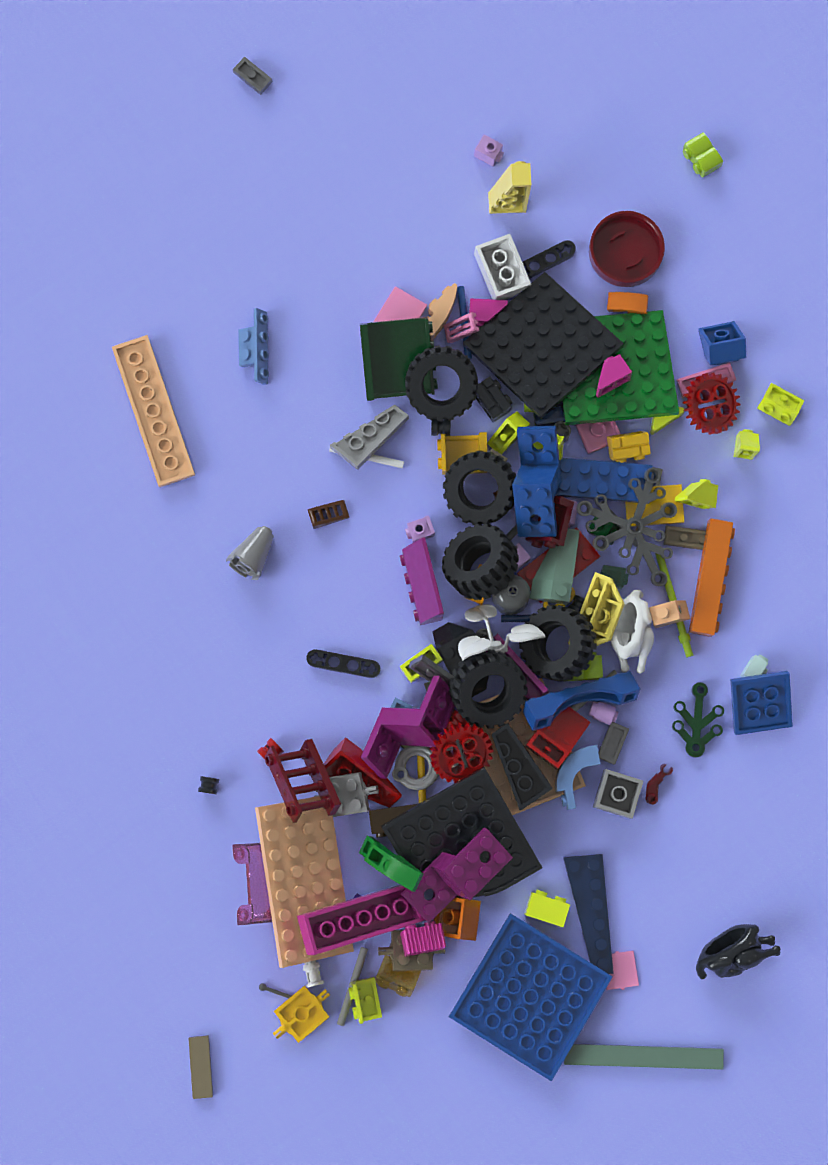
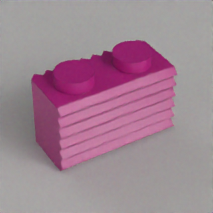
(422, 939)

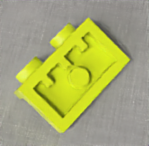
(780, 404)

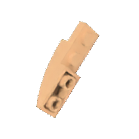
(441, 309)

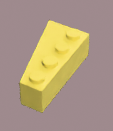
(511, 190)

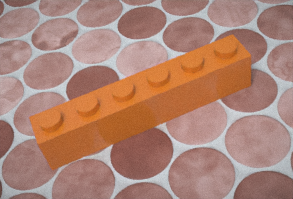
(711, 577)

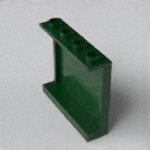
(388, 352)

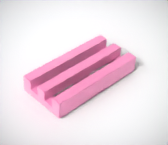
(472, 324)

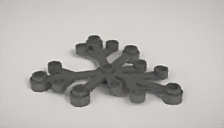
(643, 547)

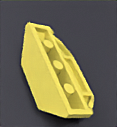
(602, 607)

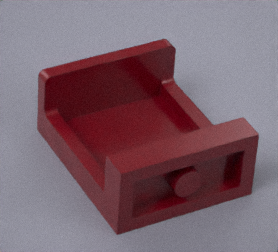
(563, 513)

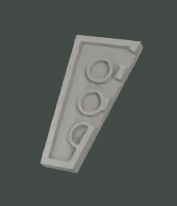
(364, 442)

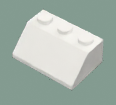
(501, 267)

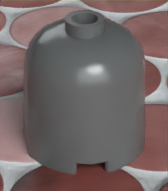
(512, 603)

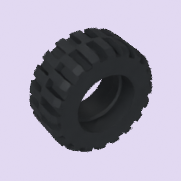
(447, 408)
(455, 493)
(492, 574)
(579, 650)
(500, 708)

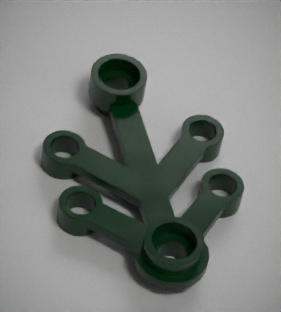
(697, 722)

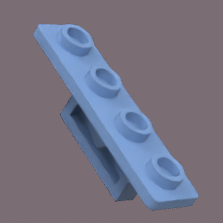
(254, 346)

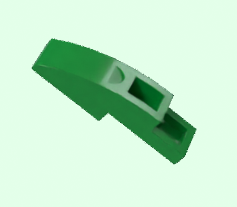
(390, 864)

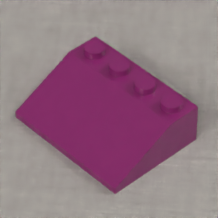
(422, 582)

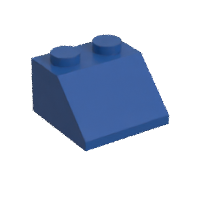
(722, 343)

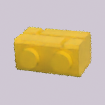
(628, 446)

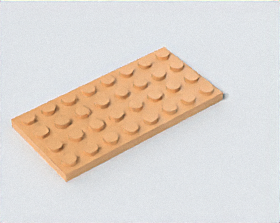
(299, 873)

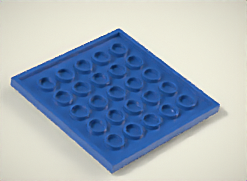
(530, 997)

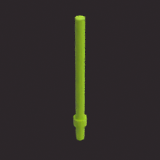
(683, 637)

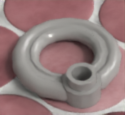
(408, 781)

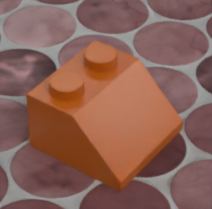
(460, 919)

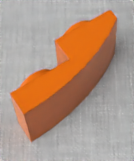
(627, 302)

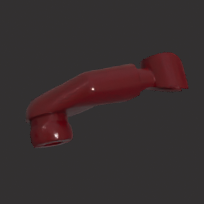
(653, 785)

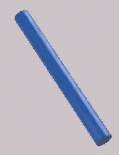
(463, 311)

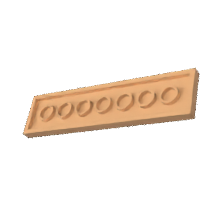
(153, 411)

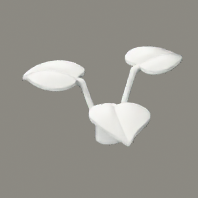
(475, 645)

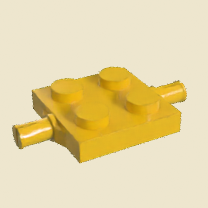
(301, 1014)

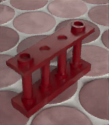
(315, 769)

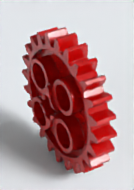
(707, 386)
(444, 760)

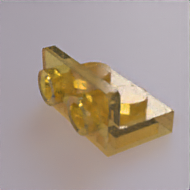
(400, 981)

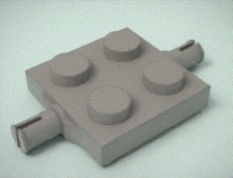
(352, 793)

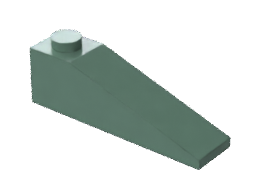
(556, 572)

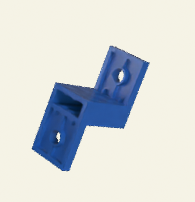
(537, 481)

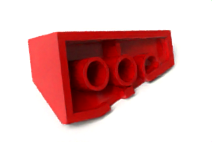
(347, 760)

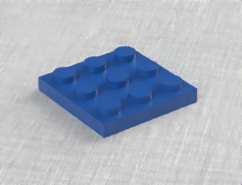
(761, 702)

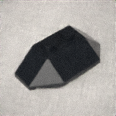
(447, 641)

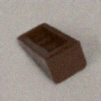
(318, 509)

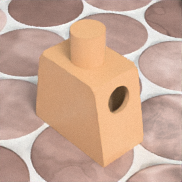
(669, 613)

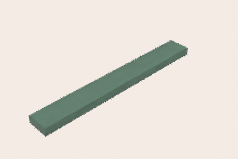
(645, 1056)

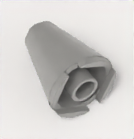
(252, 553)

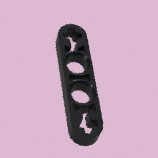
(544, 264)
(344, 660)

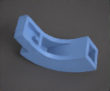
(569, 768)

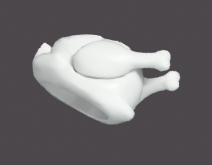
(633, 632)

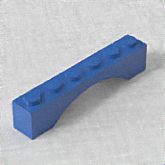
(615, 689)

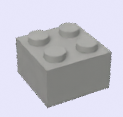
(618, 794)

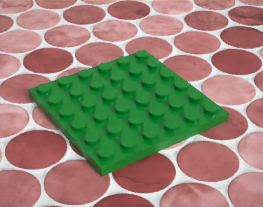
(651, 384)

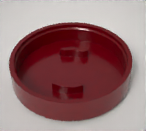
(626, 248)

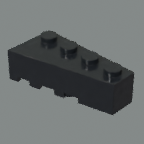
(522, 771)

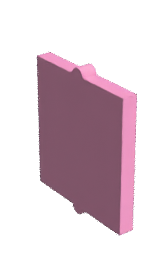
(624, 971)

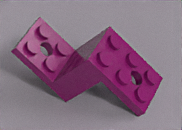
(408, 727)
(458, 875)

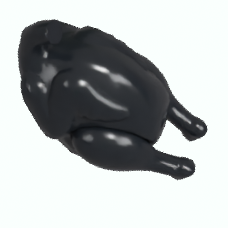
(735, 951)

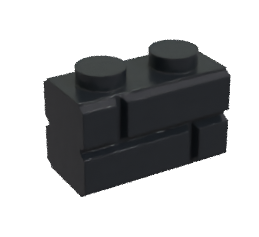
(492, 399)

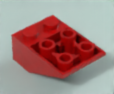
(559, 738)

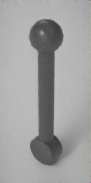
(263, 987)

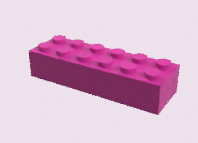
(356, 920)

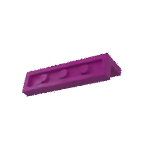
(534, 685)

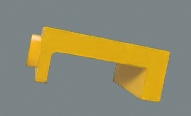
(457, 446)

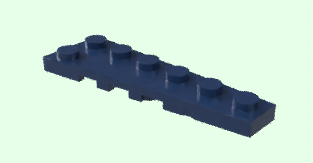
(589, 894)

